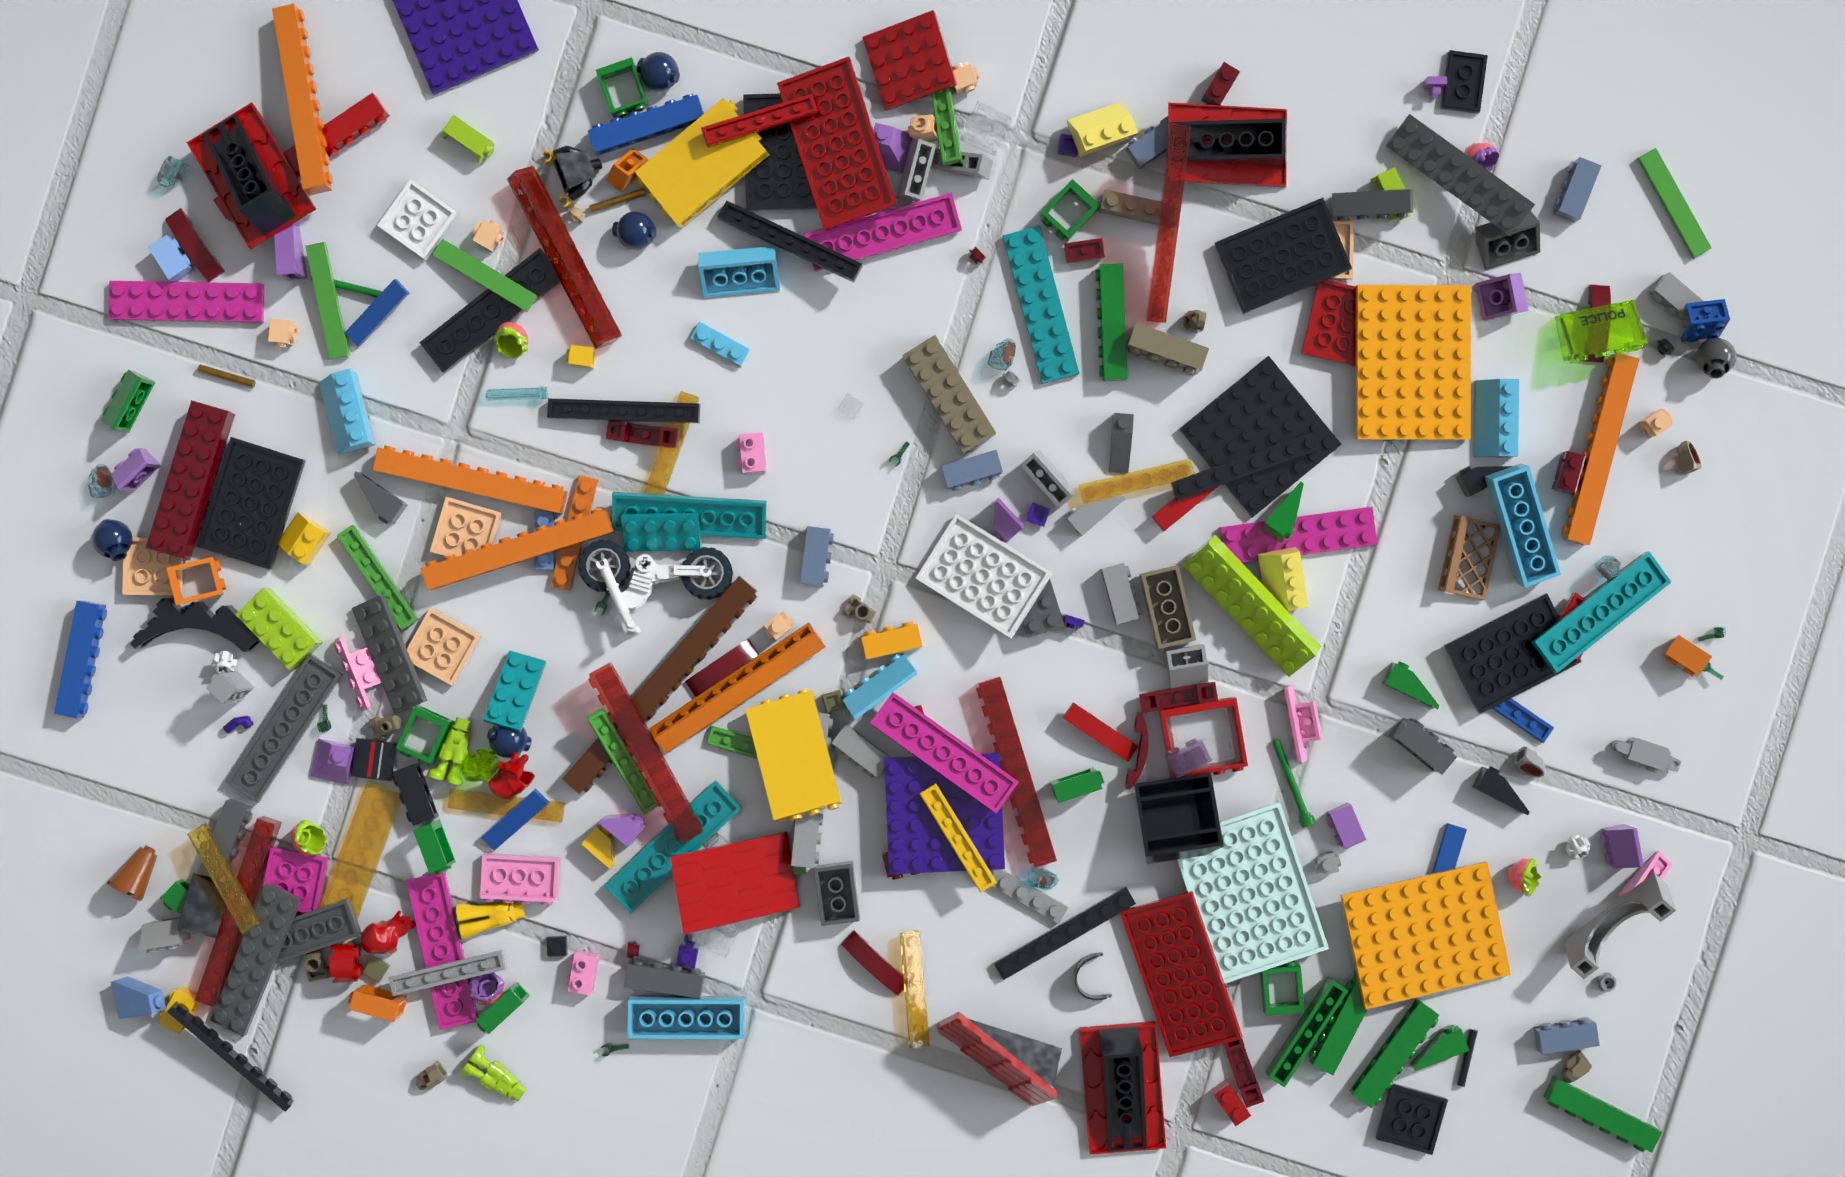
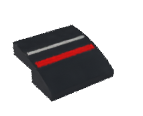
(373, 759)

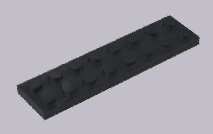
(486, 313)

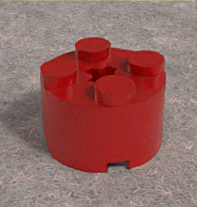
(345, 963)

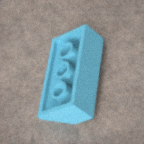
(739, 271)
(346, 412)
(1496, 418)
(880, 686)

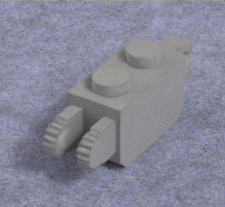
(1646, 753)

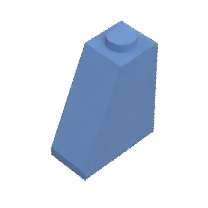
(136, 998)

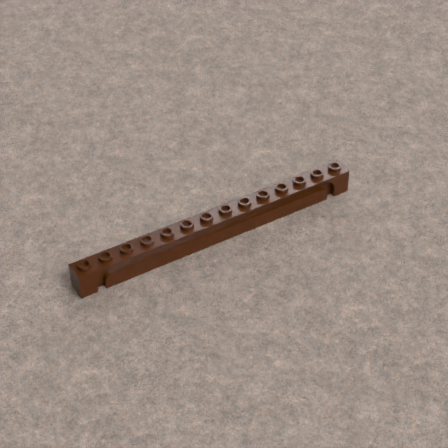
(669, 674)

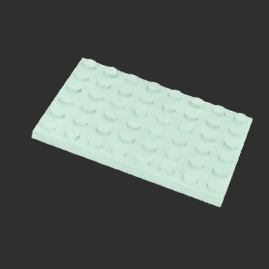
(1254, 895)

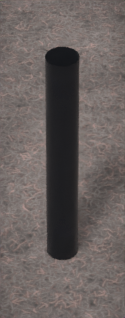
(1467, 1058)

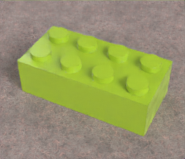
(279, 628)

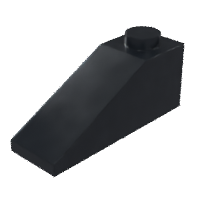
(1473, 479)
(1497, 787)

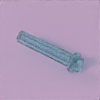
(517, 394)

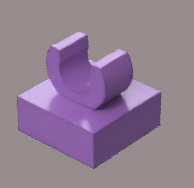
(1435, 84)

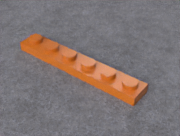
(569, 556)

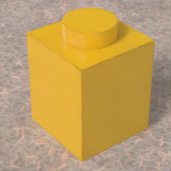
(581, 356)

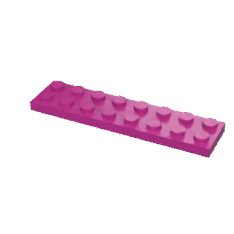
(891, 229)
(186, 301)
(1312, 534)
(944, 753)
(440, 945)

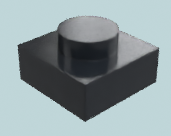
(557, 946)

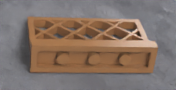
(1455, 551)

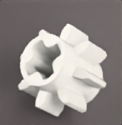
(224, 662)
(1577, 847)

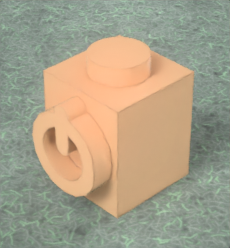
(965, 78)
(923, 128)
(488, 235)
(282, 332)
(1656, 423)
(778, 626)

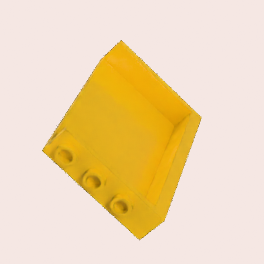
(690, 176)
(793, 756)

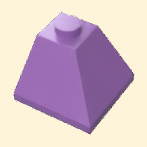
(893, 146)
(1005, 521)
(333, 761)

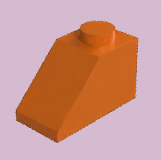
(624, 169)

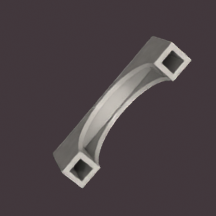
(1586, 943)

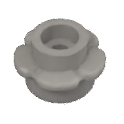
(1010, 379)
(1611, 982)

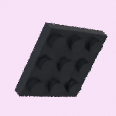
(1411, 1118)

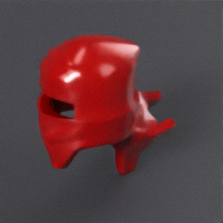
(511, 777)
(384, 935)

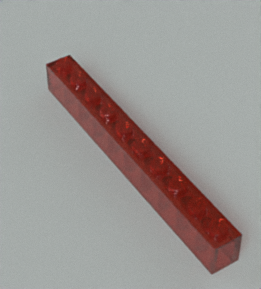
(1168, 222)
(564, 257)
(646, 751)
(1015, 764)
(229, 934)

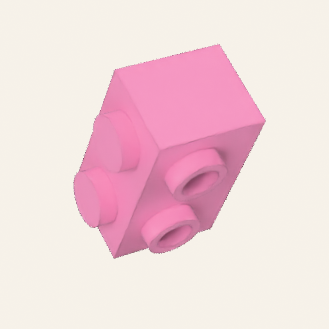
(752, 453)
(583, 972)

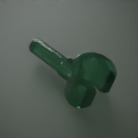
(900, 453)
(602, 603)
(1719, 632)
(1708, 668)
(325, 725)
(614, 1048)

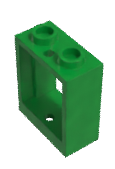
(617, 69)
(1082, 196)
(433, 717)
(1077, 784)
(434, 847)
(1287, 1007)
(502, 1008)

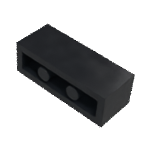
(415, 794)

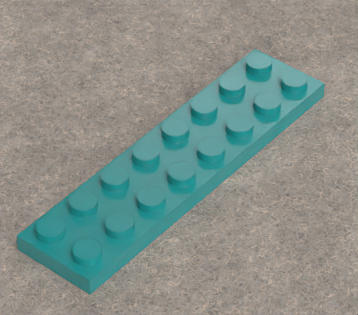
(1040, 304)
(716, 515)
(1601, 612)
(653, 863)

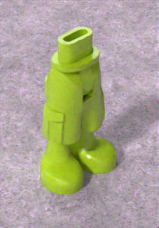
(453, 749)
(496, 1076)

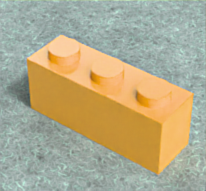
(891, 640)

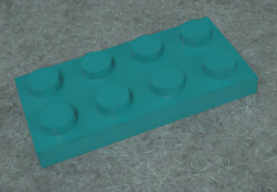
(661, 532)
(514, 691)

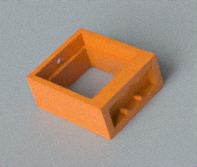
(175, 585)
(377, 1002)

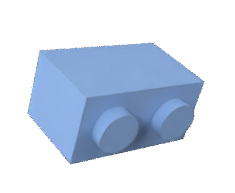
(171, 258)

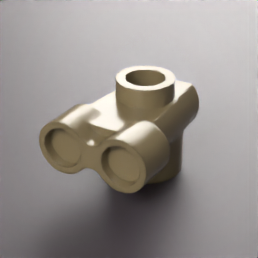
(856, 607)
(384, 726)
(316, 969)

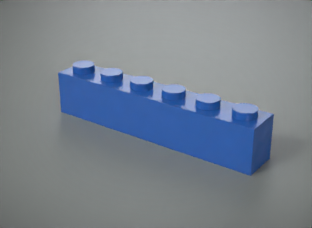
(645, 125)
(80, 659)

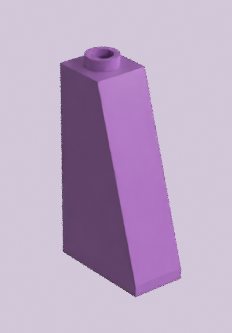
(289, 253)

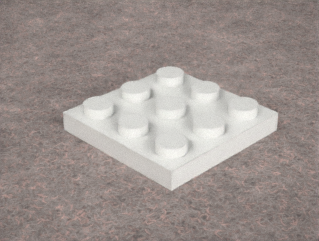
(417, 219)

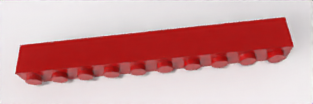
(339, 132)

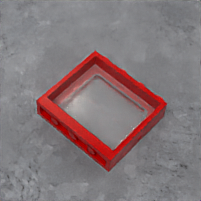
(1213, 723)

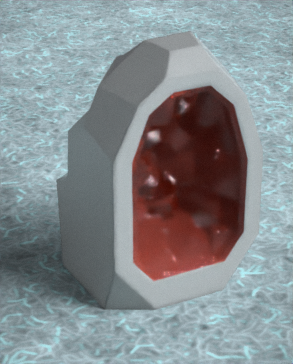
(1529, 762)

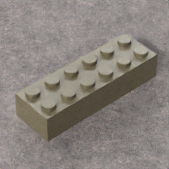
(949, 394)

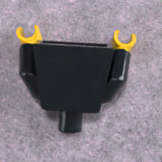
(574, 171)

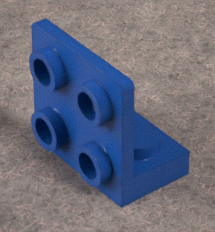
(1705, 320)

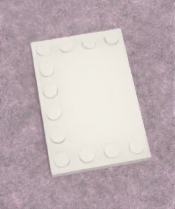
(984, 575)

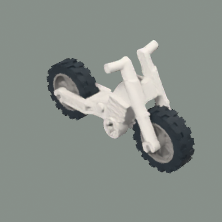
(644, 579)

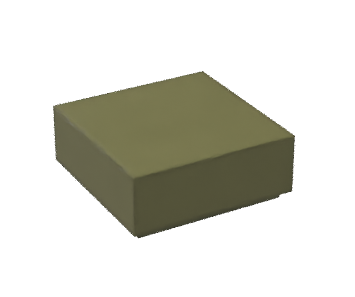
(833, 701)
(376, 968)

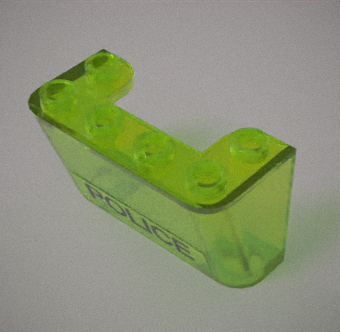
(1599, 331)

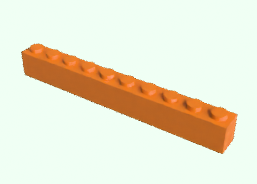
(302, 99)
(1600, 448)
(470, 480)
(517, 550)
(737, 687)

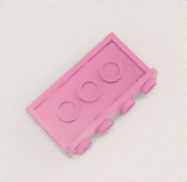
(519, 878)

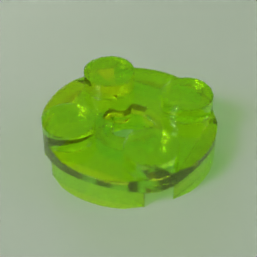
(480, 765)

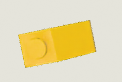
(601, 845)

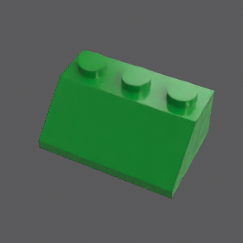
(127, 401)

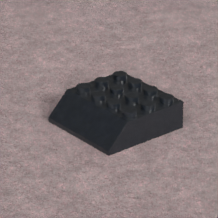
(1178, 817)

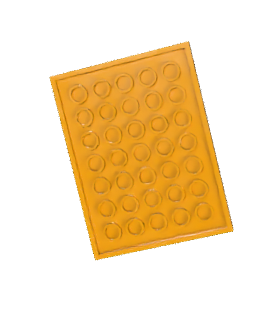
(1413, 362)
(1425, 935)

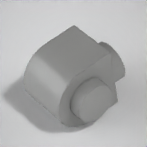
(1328, 862)

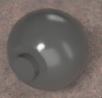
(1715, 357)

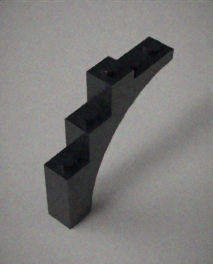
(197, 616)

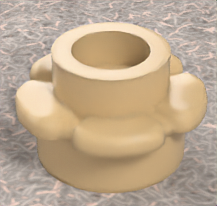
(576, 214)

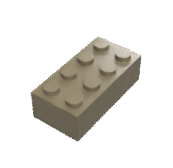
(1167, 349)
(1167, 607)

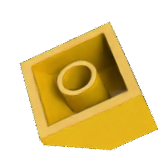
(303, 539)

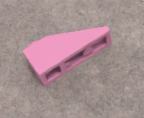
(1656, 864)

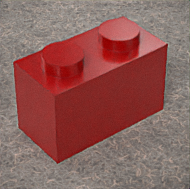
(1230, 1102)

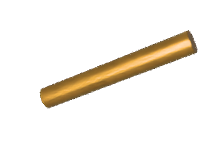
(617, 200)
(227, 376)

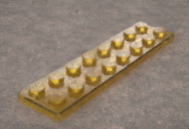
(363, 846)

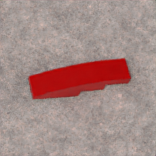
(1176, 509)
(1100, 731)

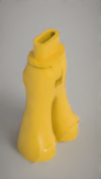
(499, 915)

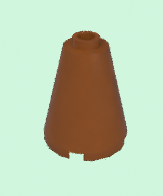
(135, 873)

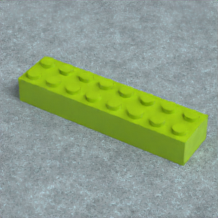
(1252, 606)

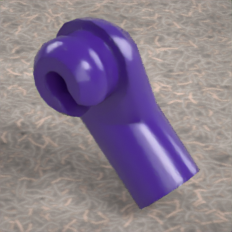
(237, 721)

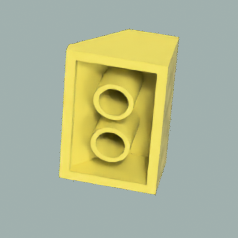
(1102, 128)
(1284, 577)

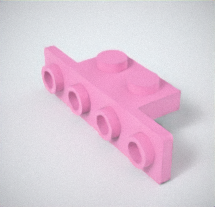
(359, 669)
(1303, 722)

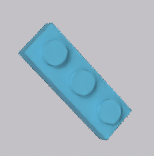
(720, 344)

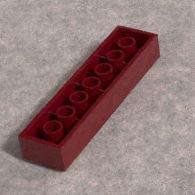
(190, 480)

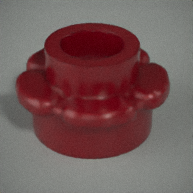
(976, 255)
(632, 950)

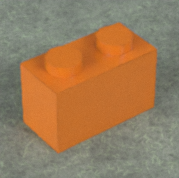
(1687, 656)

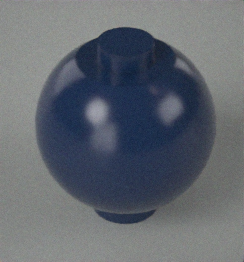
(658, 71)
(634, 230)
(112, 539)
(507, 741)

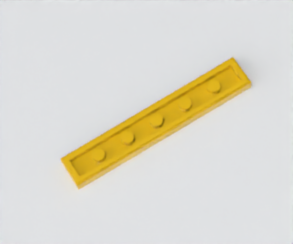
(958, 838)

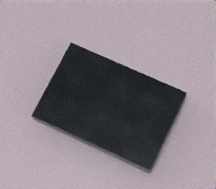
(1464, 81)
(202, 907)

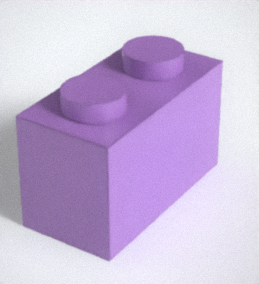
(1345, 825)

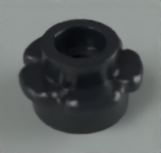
(1664, 347)

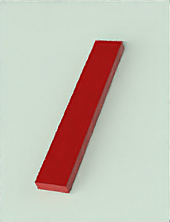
(759, 120)

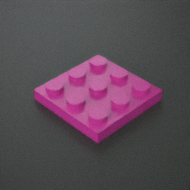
(298, 875)

